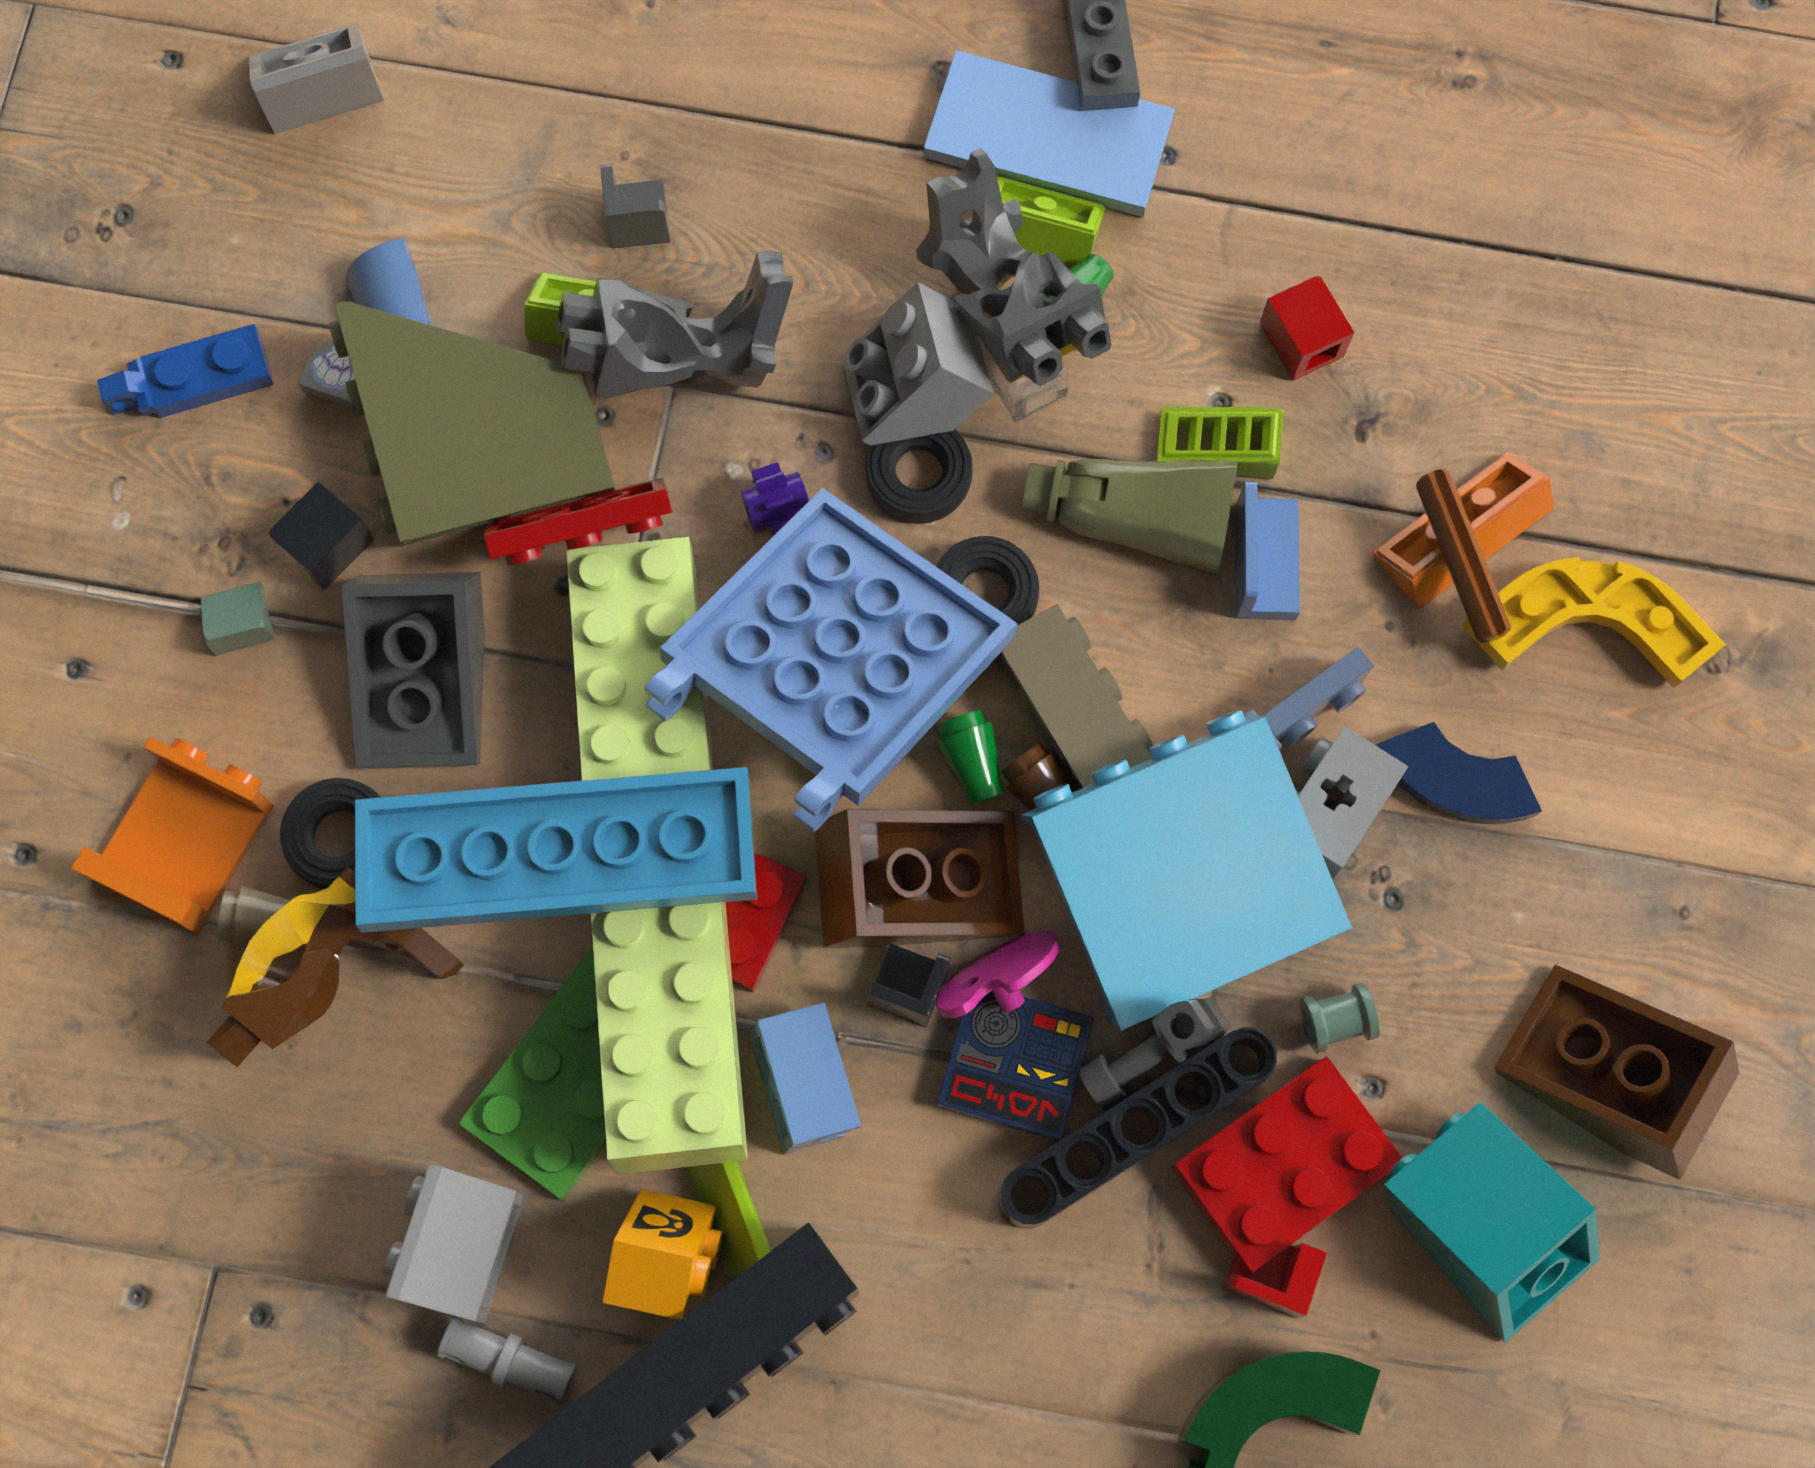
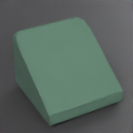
(236, 619)

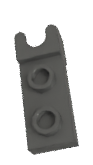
(1102, 53)

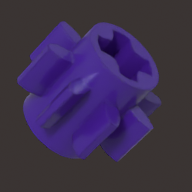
(773, 498)

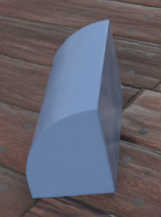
(388, 281)

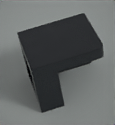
(322, 535)
(908, 984)

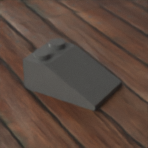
(415, 668)

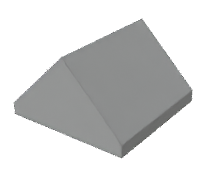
(314, 78)

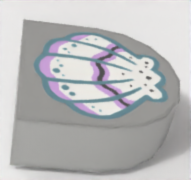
(327, 375)

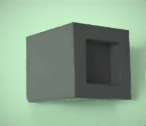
(634, 211)

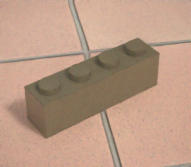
(1069, 698)

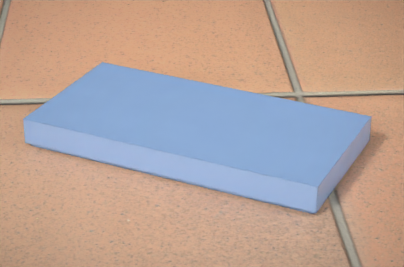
(1043, 138)

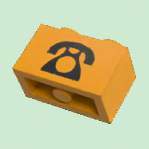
(662, 1255)

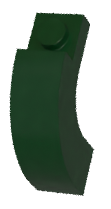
(1281, 1385)

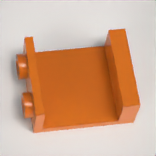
(180, 836)

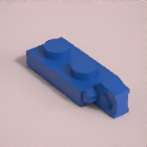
(190, 375)

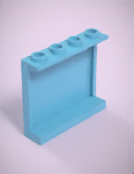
(1187, 868)

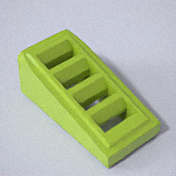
(1242, 420)

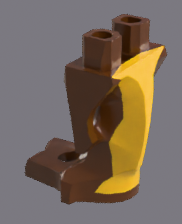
(294, 967)

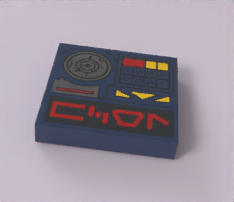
(1017, 1065)

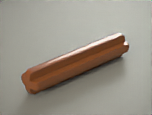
(1463, 556)

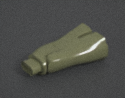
(1151, 506)

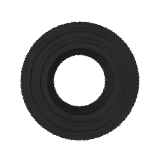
(924, 504)
(1002, 558)
(300, 825)

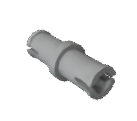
(506, 1360)

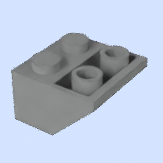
(916, 370)
(453, 1243)

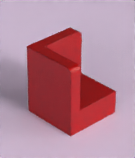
(1306, 327)
(1283, 1282)

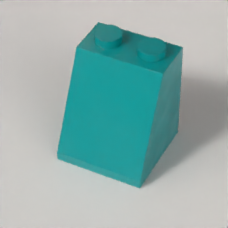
(1494, 1219)

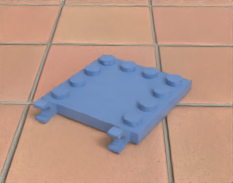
(833, 650)

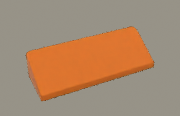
(1499, 506)

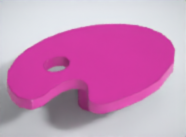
(1001, 971)

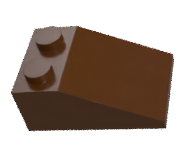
(917, 877)
(1621, 1069)

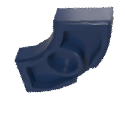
(1461, 783)

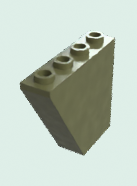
(465, 425)

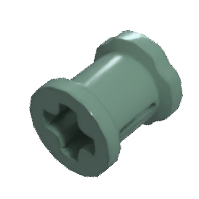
(1339, 1017)

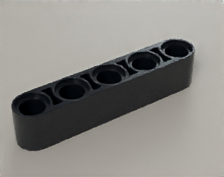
(1159, 1105)

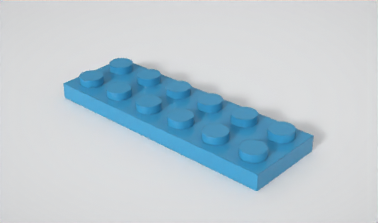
(553, 849)

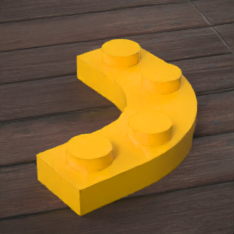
(1610, 596)

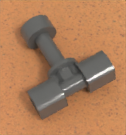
(1177, 1028)

